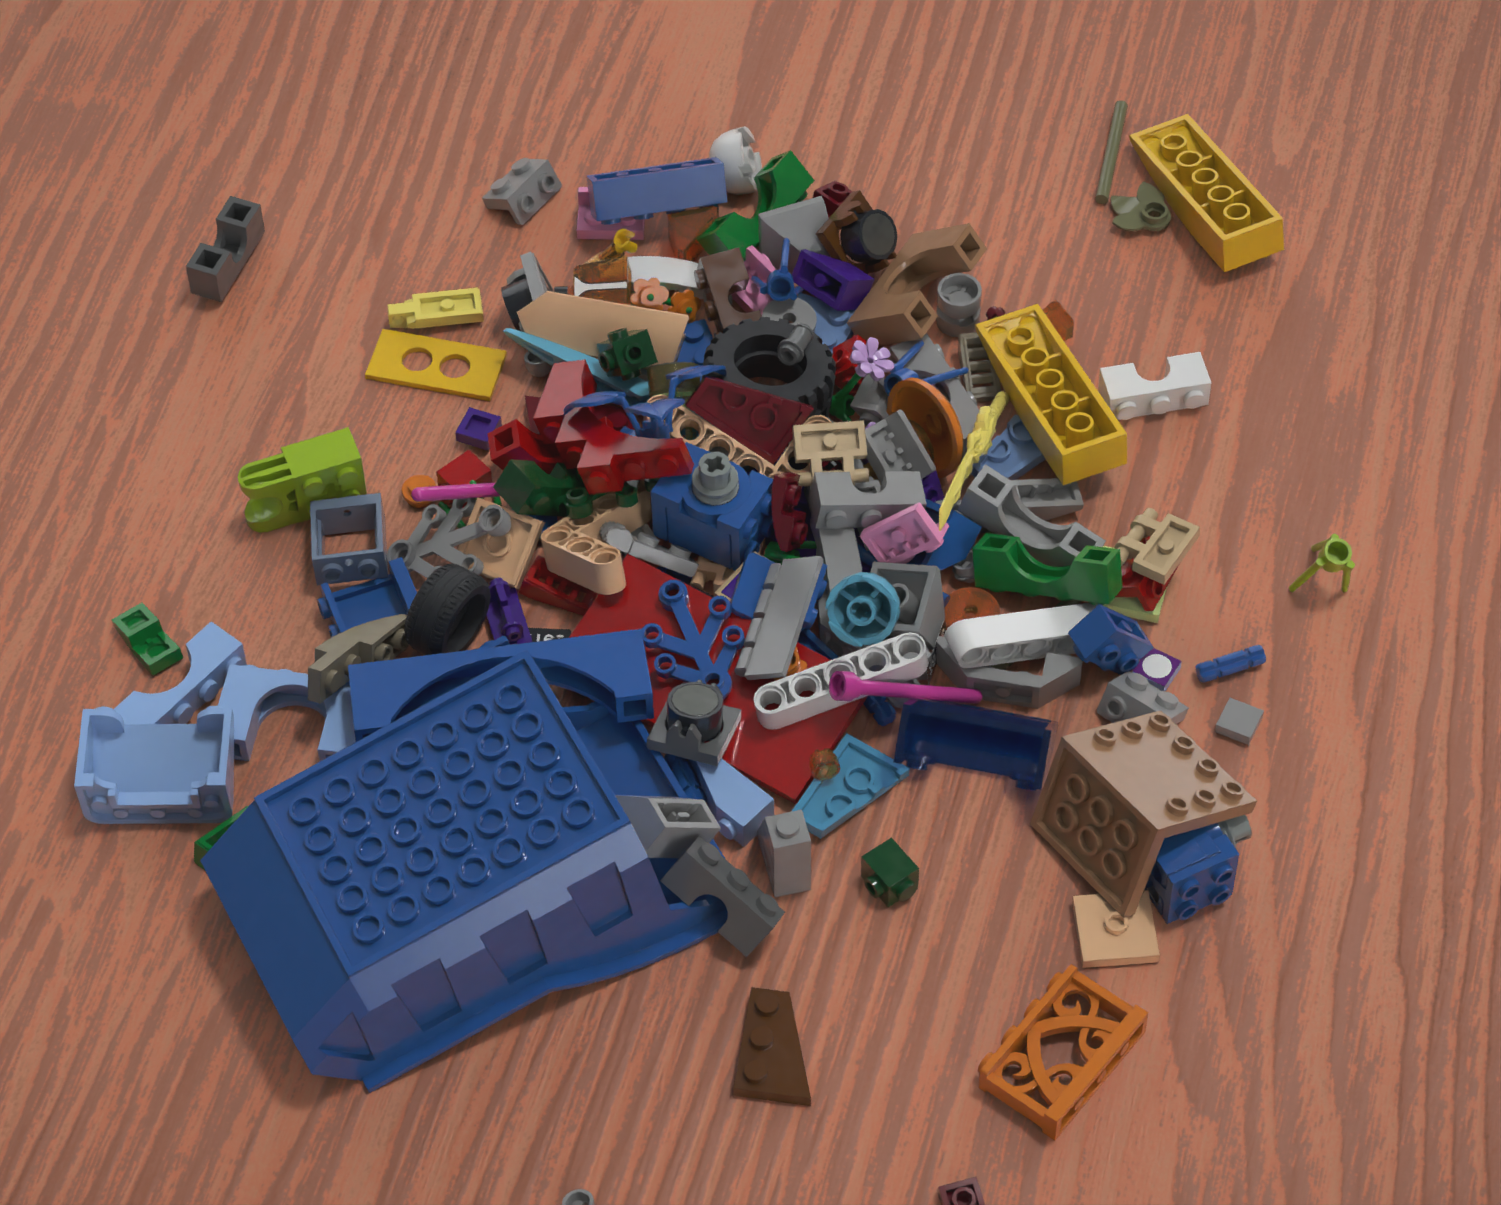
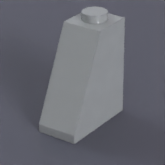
(786, 852)

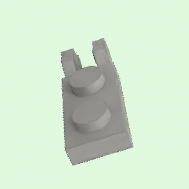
(647, 548)

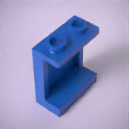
(368, 600)

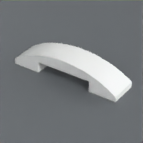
(671, 272)

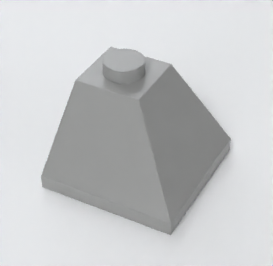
(796, 222)
(919, 596)

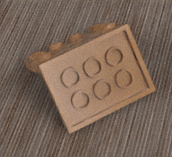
(1122, 793)

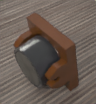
(865, 234)

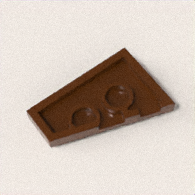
(771, 1051)

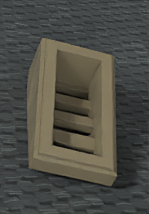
(971, 348)

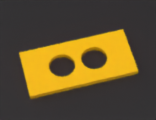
(477, 383)

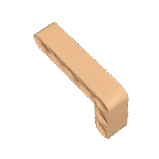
(712, 437)
(579, 552)

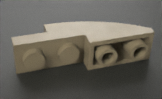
(364, 643)

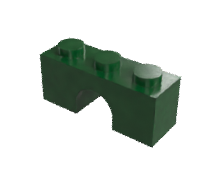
(534, 491)

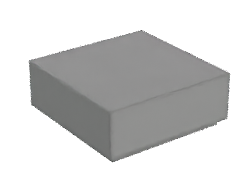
(1239, 721)

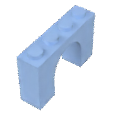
(260, 691)

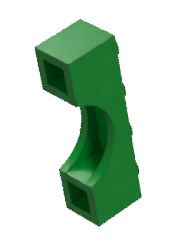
(778, 185)
(1006, 565)

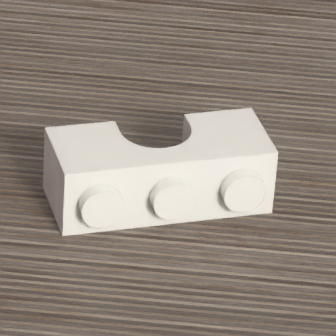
(1131, 396)

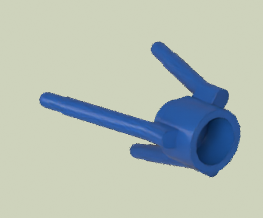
(780, 282)
(899, 373)

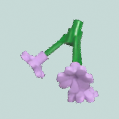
(869, 361)

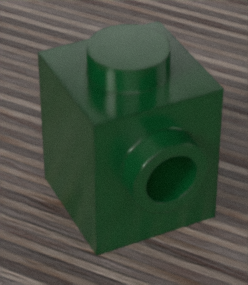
(889, 873)

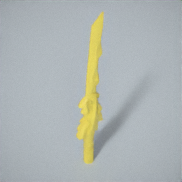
(977, 445)

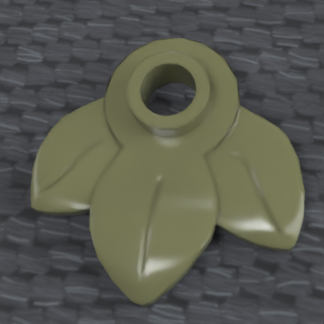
(1142, 211)

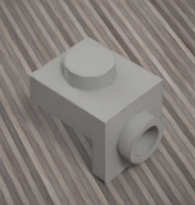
(871, 401)

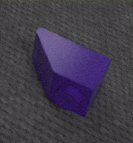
(832, 280)

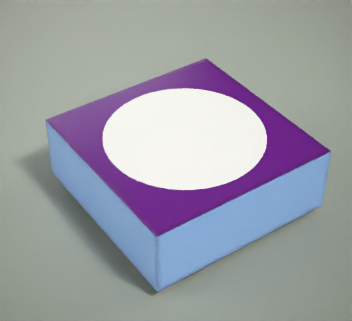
(1158, 668)

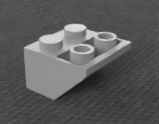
(669, 823)

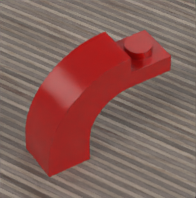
(519, 443)

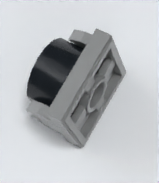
(524, 287)

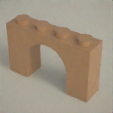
(894, 306)

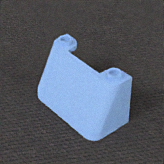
(156, 769)

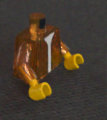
(606, 274)

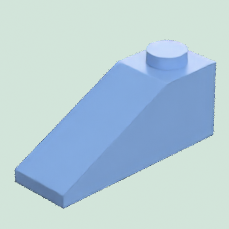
(733, 800)

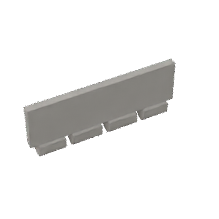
(778, 618)

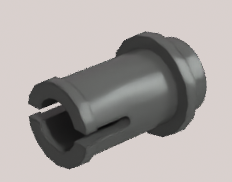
(792, 349)

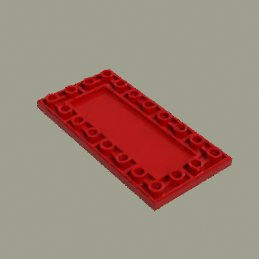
(766, 756)

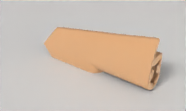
(585, 322)

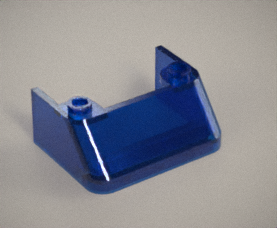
(976, 740)

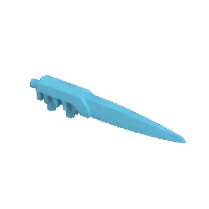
(551, 352)

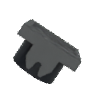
(691, 718)

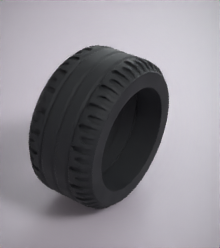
(447, 611)

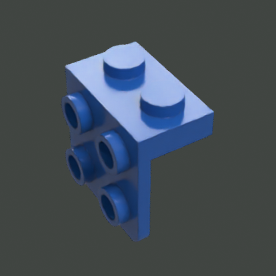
(751, 584)

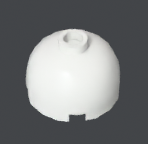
(739, 160)

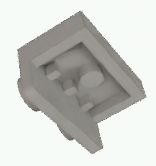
(523, 189)
(896, 447)
(1133, 696)

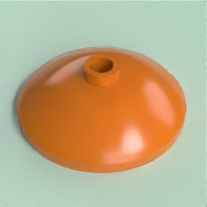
(935, 415)

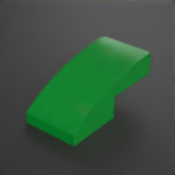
(147, 639)

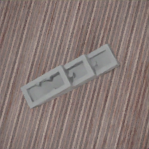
(1043, 498)
(837, 549)

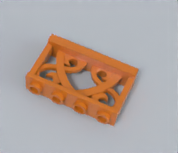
(1069, 1099)

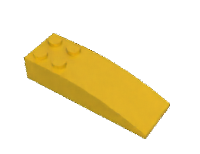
(1209, 193)
(1053, 395)

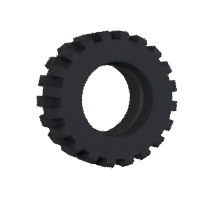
(752, 352)

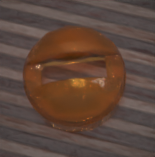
(825, 771)

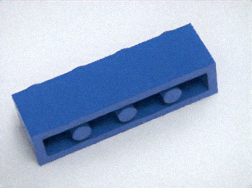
(656, 190)

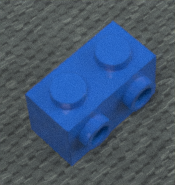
(1110, 640)

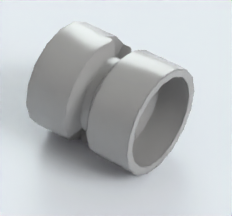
(958, 304)

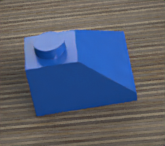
(957, 539)

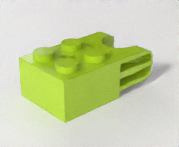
(302, 473)

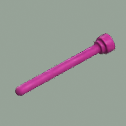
(451, 492)
(847, 686)

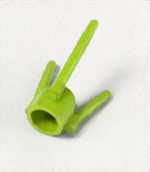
(1333, 557)

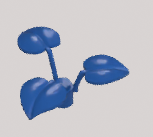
(657, 410)

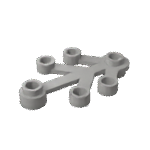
(491, 521)

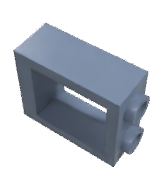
(328, 519)

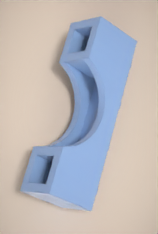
(209, 657)

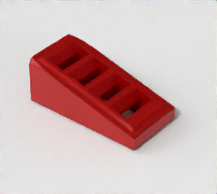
(543, 592)

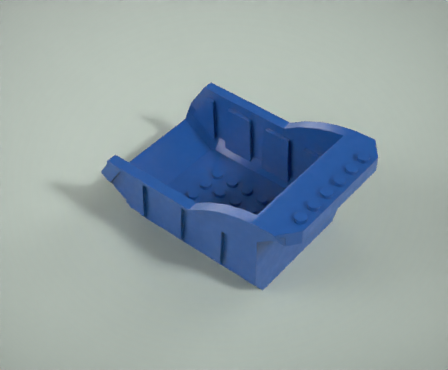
(452, 874)

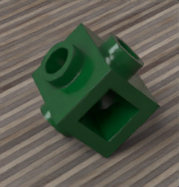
(626, 353)

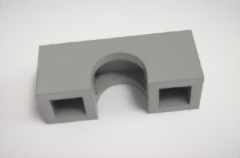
(841, 505)

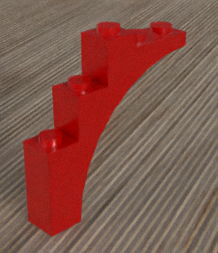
(597, 451)

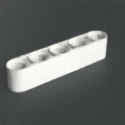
(1014, 635)
(817, 678)

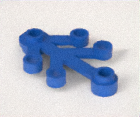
(695, 645)

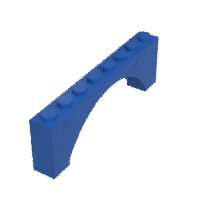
(599, 666)

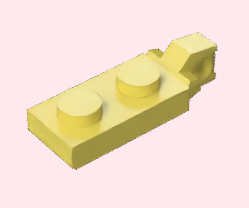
(437, 309)

